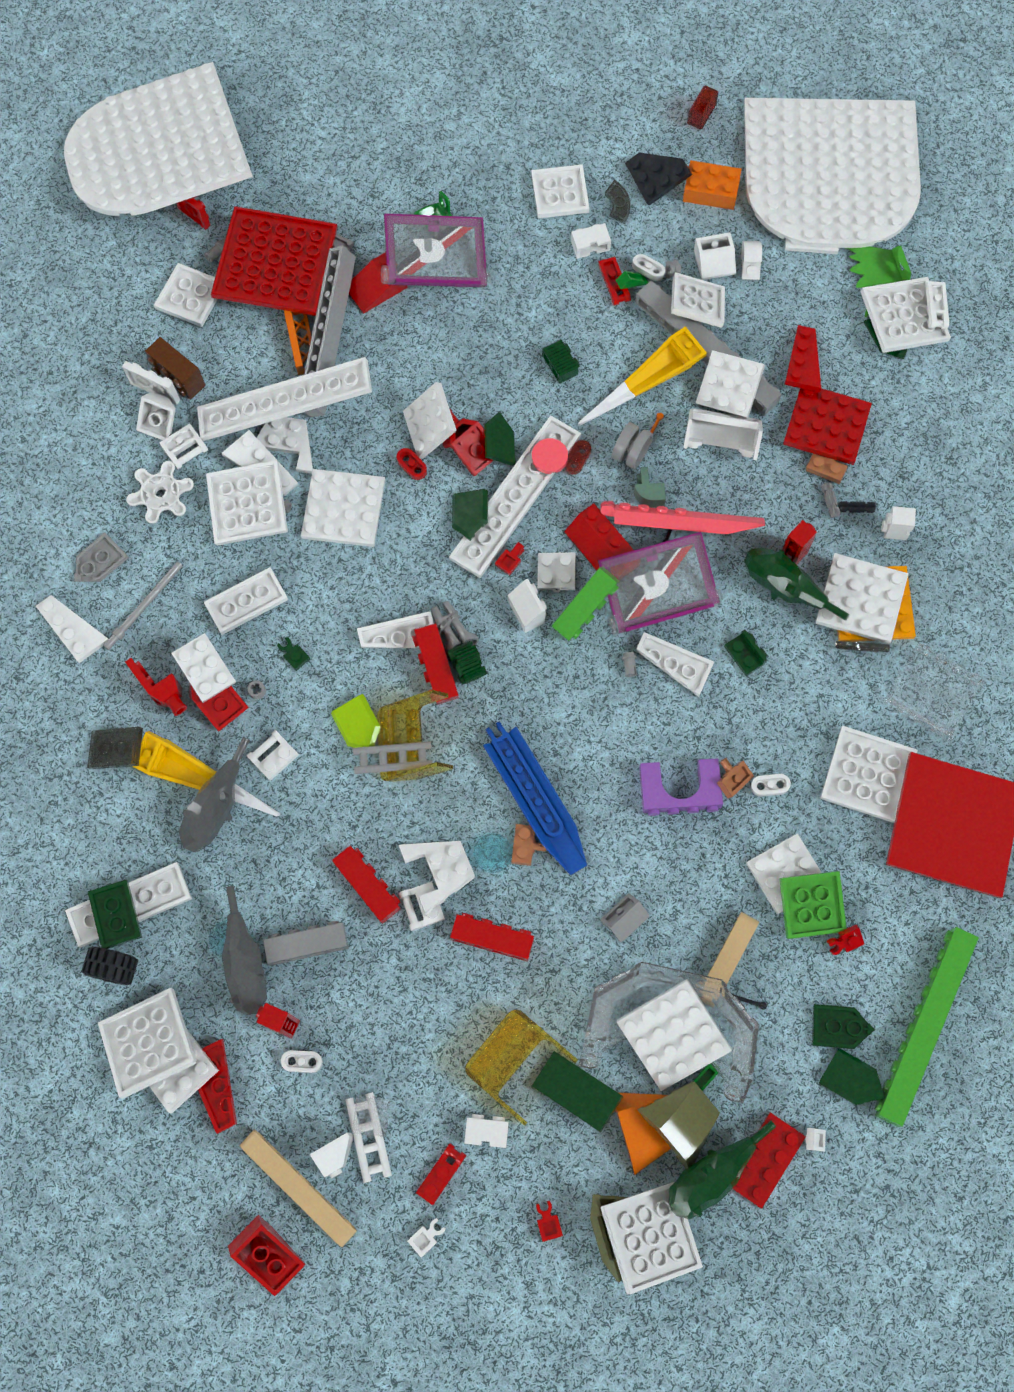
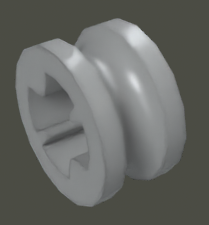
(253, 684)

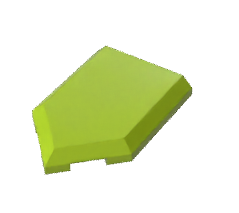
(357, 722)

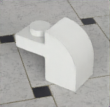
(751, 260)

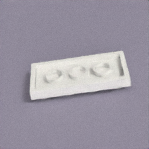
(246, 601)

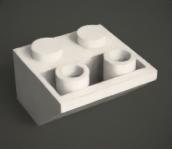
(715, 256)
(527, 606)

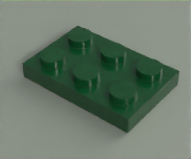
(114, 914)

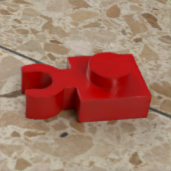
(848, 940)
(549, 1225)

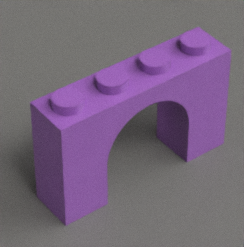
(657, 800)

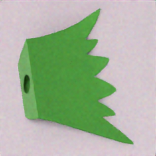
(879, 266)

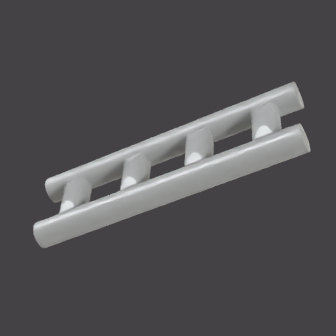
(384, 749)

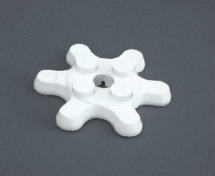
(161, 481)

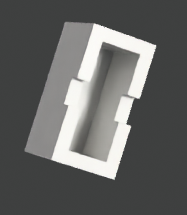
(590, 239)
(899, 523)
(484, 1130)

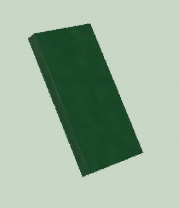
(577, 1091)

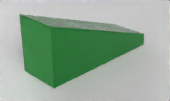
(631, 279)
(706, 1076)

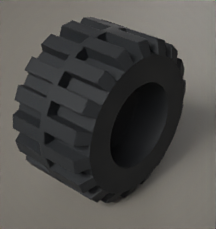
(109, 965)

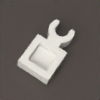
(424, 1239)

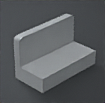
(625, 917)

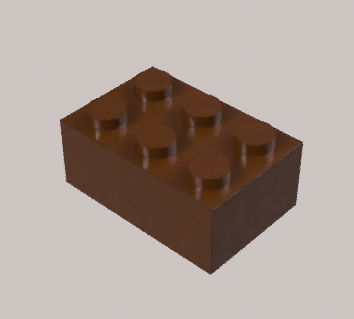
(173, 365)

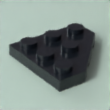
(657, 174)

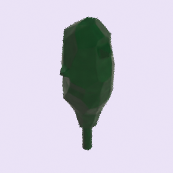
(787, 580)
(713, 1176)

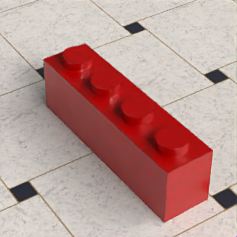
(435, 661)
(366, 884)
(492, 937)
(277, 1020)

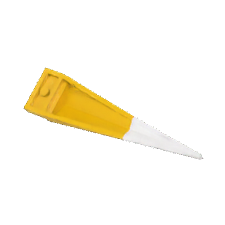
(670, 359)
(170, 762)

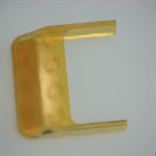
(401, 725)
(505, 1052)

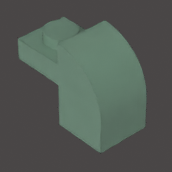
(649, 493)

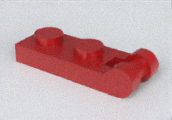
(610, 272)
(440, 1175)

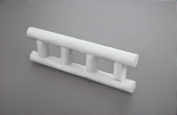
(362, 1149)

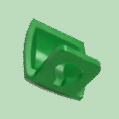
(438, 208)

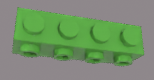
(585, 604)

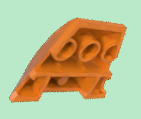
(641, 1139)

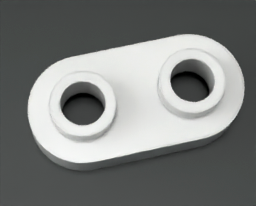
(649, 268)
(769, 784)
(302, 1061)

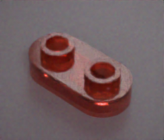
(578, 458)

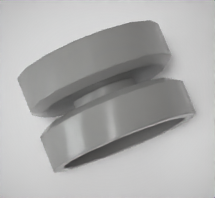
(632, 445)

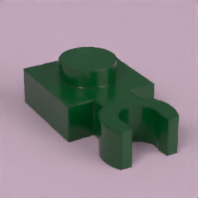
(294, 655)

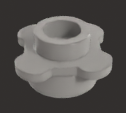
(671, 268)

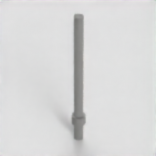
(119, 632)

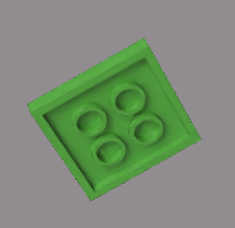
(812, 904)

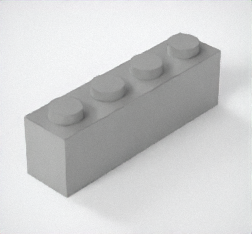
(305, 944)

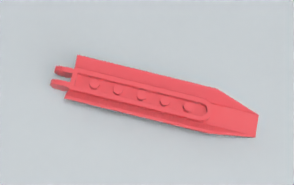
(678, 519)

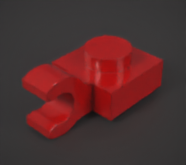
(509, 560)

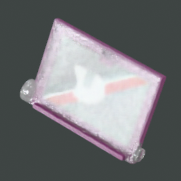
(434, 251)
(660, 583)

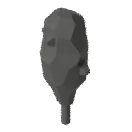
(211, 805)
(242, 962)

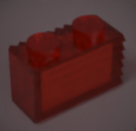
(702, 107)

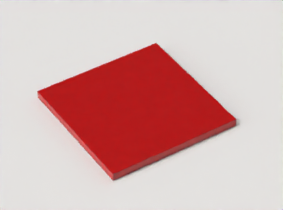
(274, 260)
(954, 825)

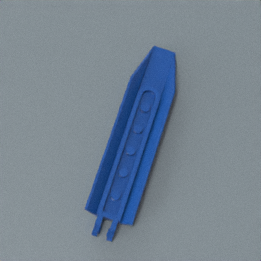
(536, 797)

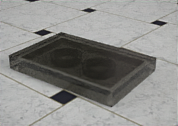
(115, 748)

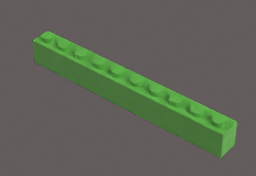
(926, 1026)

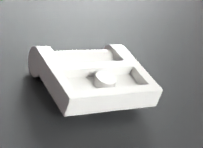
(181, 441)
(277, 759)
(429, 919)

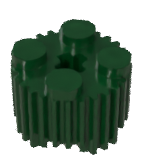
(467, 662)

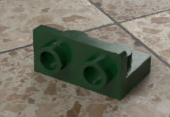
(746, 652)

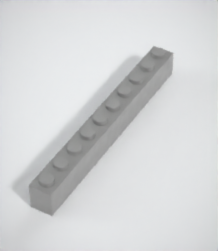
(658, 306)
(330, 314)

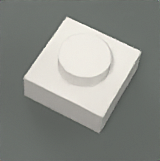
(815, 1139)

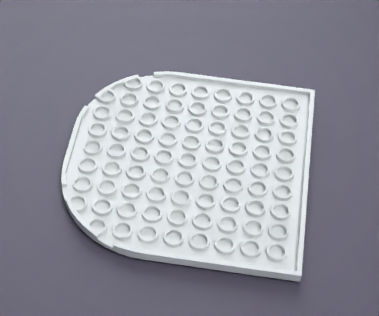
(156, 145)
(832, 168)

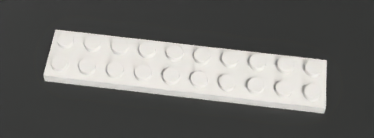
(284, 399)
(511, 502)

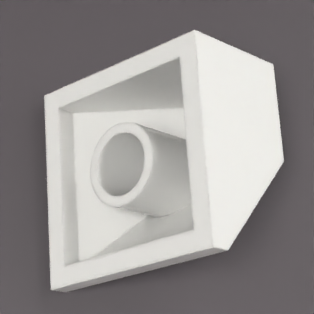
(156, 416)
(333, 1156)

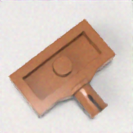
(826, 468)
(734, 778)
(524, 845)

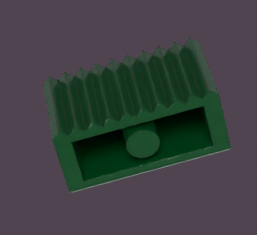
(560, 361)

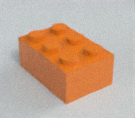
(712, 185)

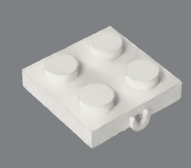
(556, 571)

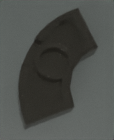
(620, 201)
(859, 646)

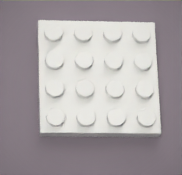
(901, 315)
(246, 502)
(343, 508)
(867, 593)
(866, 774)
(674, 1035)
(146, 1043)
(649, 1239)

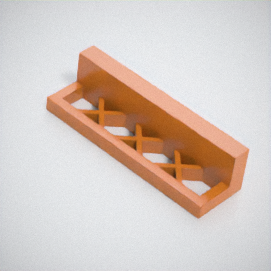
(294, 339)

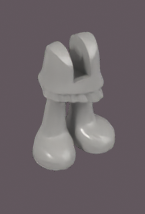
(445, 623)

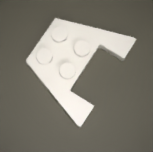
(288, 436)
(447, 865)

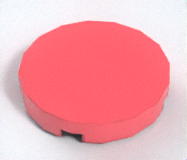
(549, 456)

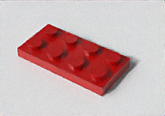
(769, 1161)

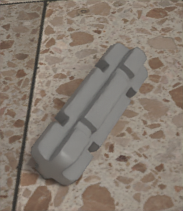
(830, 500)

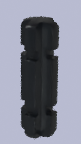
(857, 507)

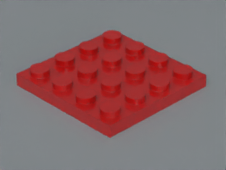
(828, 424)

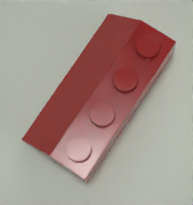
(596, 536)

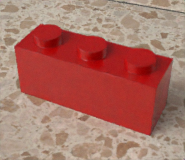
(799, 541)

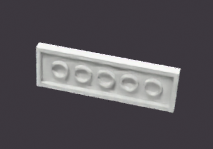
(150, 895)

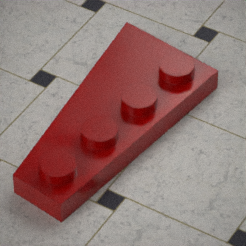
(804, 361)
(217, 1090)

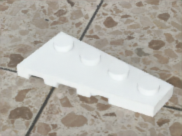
(250, 451)
(73, 631)
(393, 633)
(677, 662)

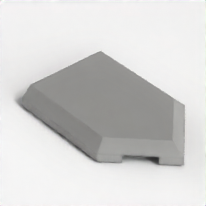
(98, 560)

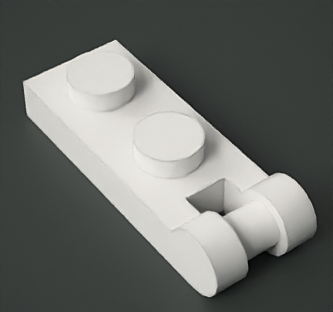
(937, 305)

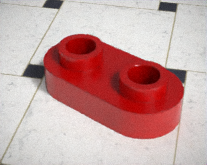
(413, 464)

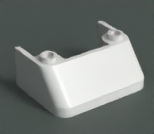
(724, 431)

